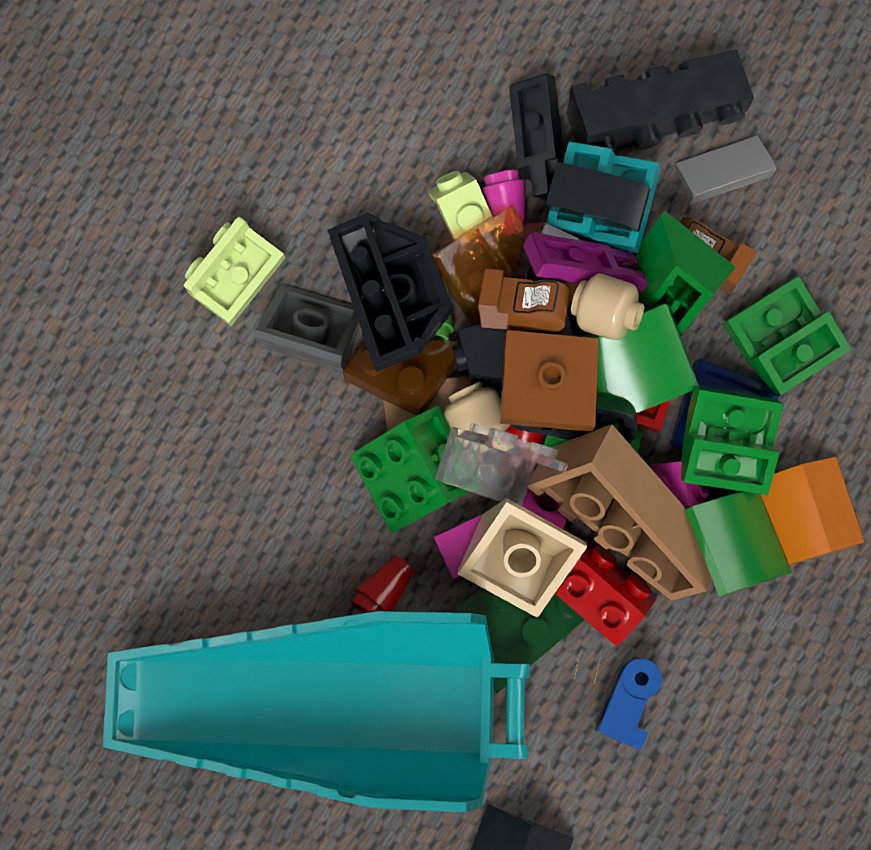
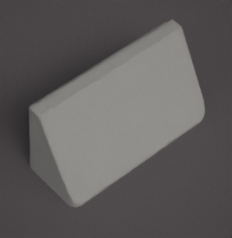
(725, 169)

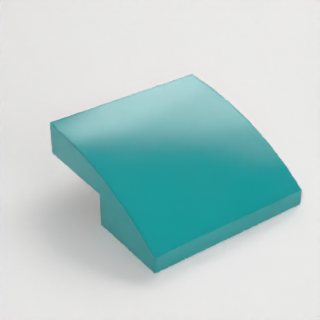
(606, 161)

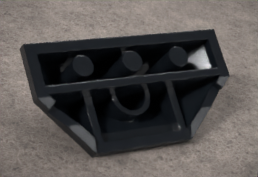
(391, 287)

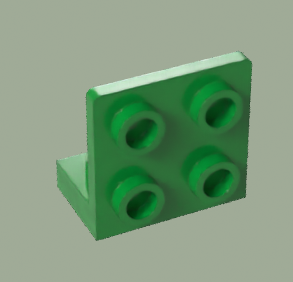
(403, 467)

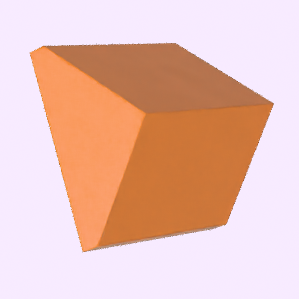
(812, 510)

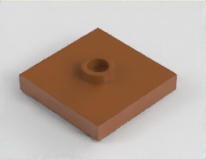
(549, 381)

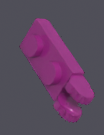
(580, 260)

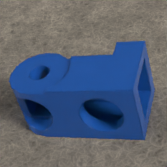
(627, 700)

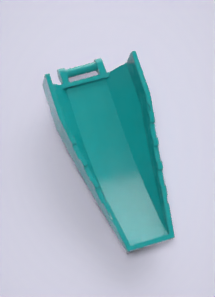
(333, 707)

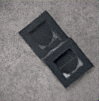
(598, 196)

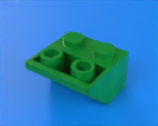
(679, 270)

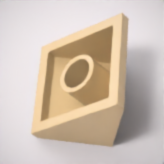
(520, 556)

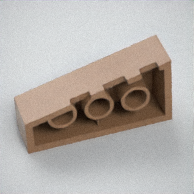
(627, 509)

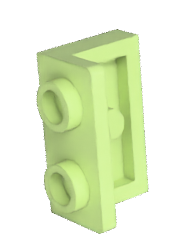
(232, 270)

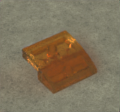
(487, 245)

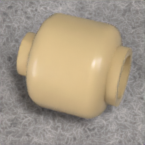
(607, 306)
(475, 405)

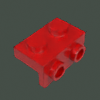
(606, 594)

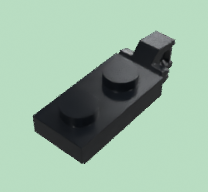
(537, 130)

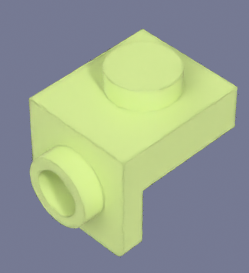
(459, 202)

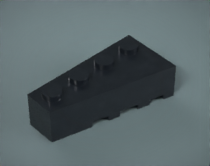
(660, 103)

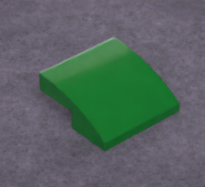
(786, 336)
(645, 363)
(730, 440)
(738, 542)

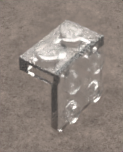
(493, 462)

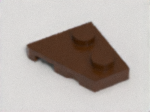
(408, 383)

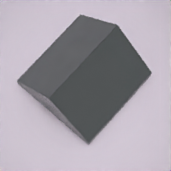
(308, 328)

